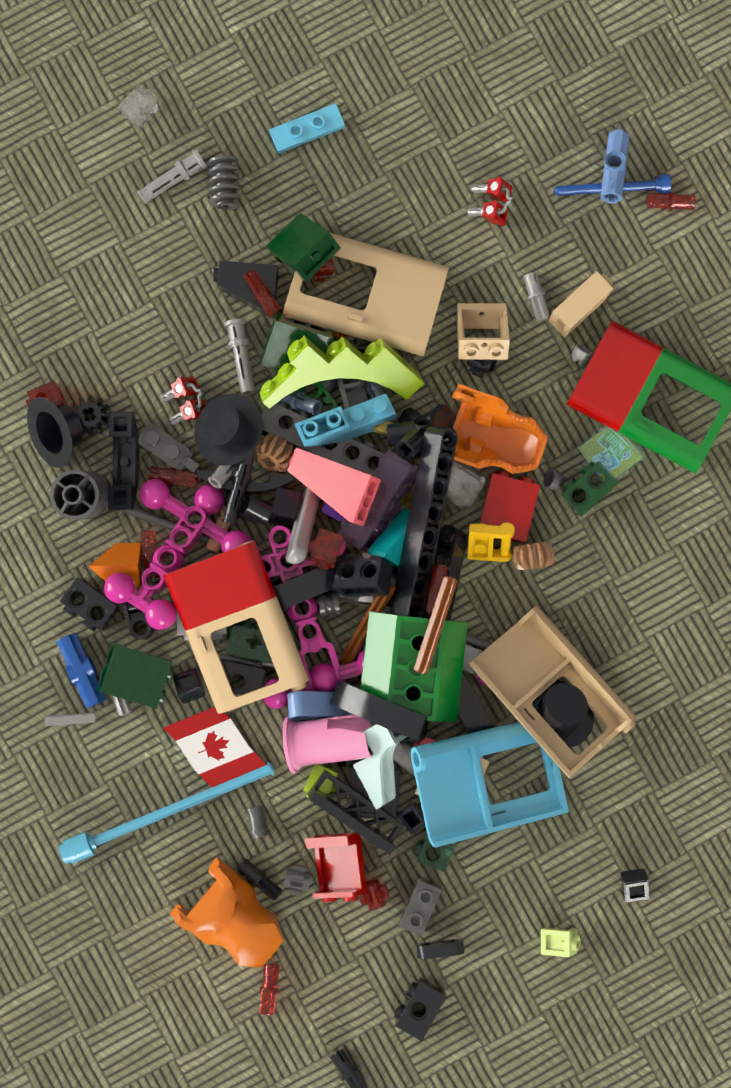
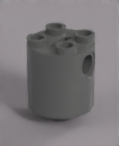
(86, 503)

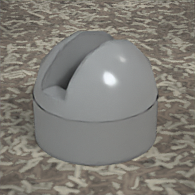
(581, 353)

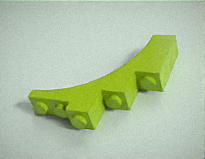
(342, 360)

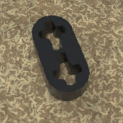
(440, 949)

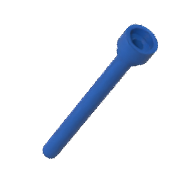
(660, 184)

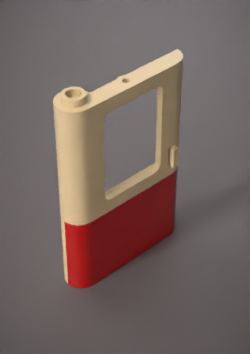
(224, 593)

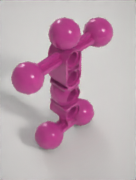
(155, 495)

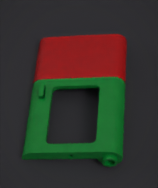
(621, 381)

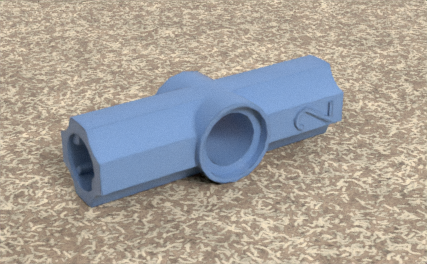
(614, 176)

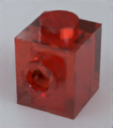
(49, 391)
(325, 549)

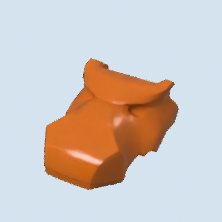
(494, 434)
(232, 918)

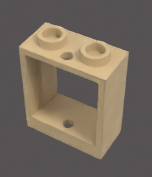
(581, 303)
(493, 318)

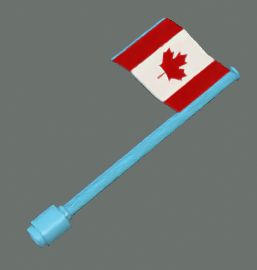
(214, 752)

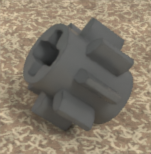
(297, 879)

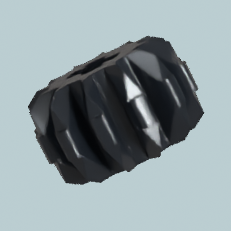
(99, 411)

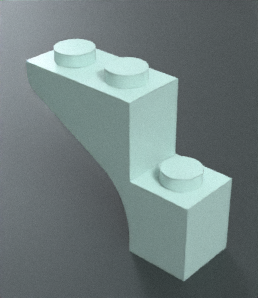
(378, 771)

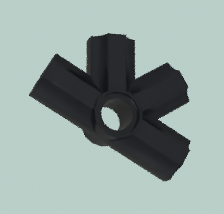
(410, 430)

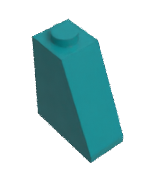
(390, 542)

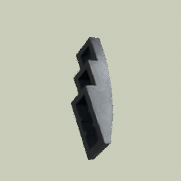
(472, 712)

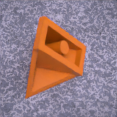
(120, 559)

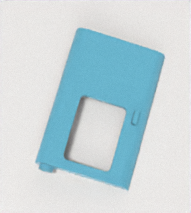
(455, 789)

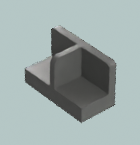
(351, 391)

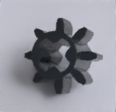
(479, 367)

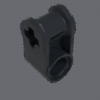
(255, 509)
(134, 617)

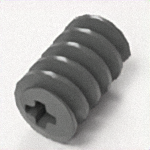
(221, 182)

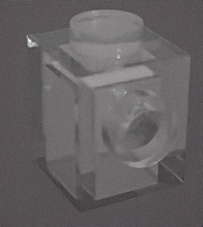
(139, 106)

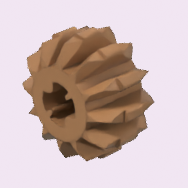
(273, 453)
(533, 555)

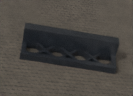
(349, 818)

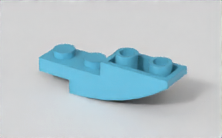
(345, 424)

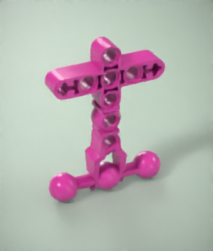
(324, 675)

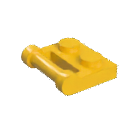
(482, 538)

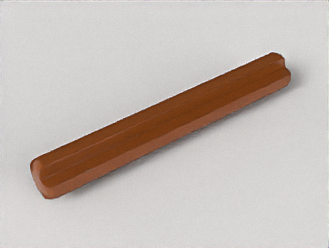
(435, 625)
(360, 634)

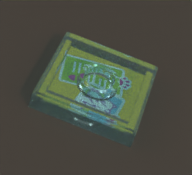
(612, 450)

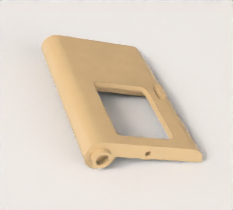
(399, 303)
(530, 661)

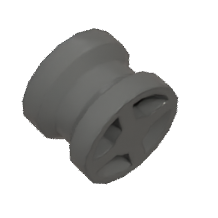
(329, 604)

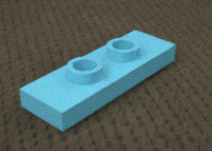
(307, 128)

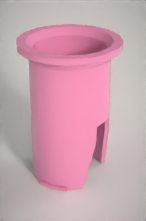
(324, 741)

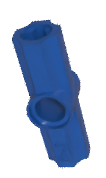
(81, 670)

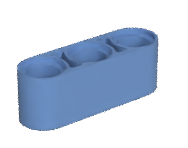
(312, 705)

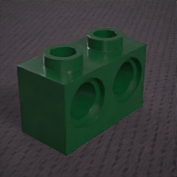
(593, 492)

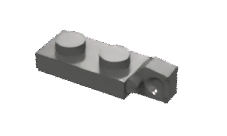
(167, 448)

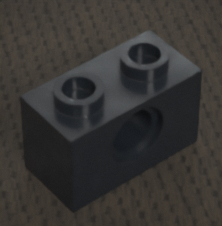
(253, 676)
(419, 1023)

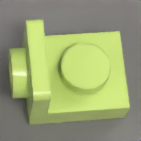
(560, 942)

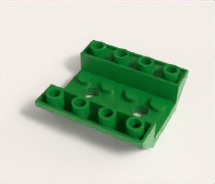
(391, 663)

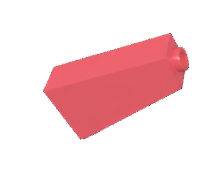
(340, 486)

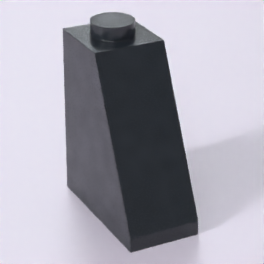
(232, 282)

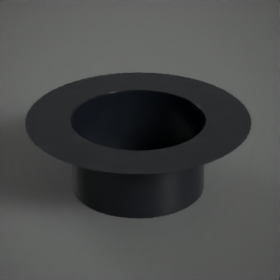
(228, 429)
(53, 431)
(566, 712)

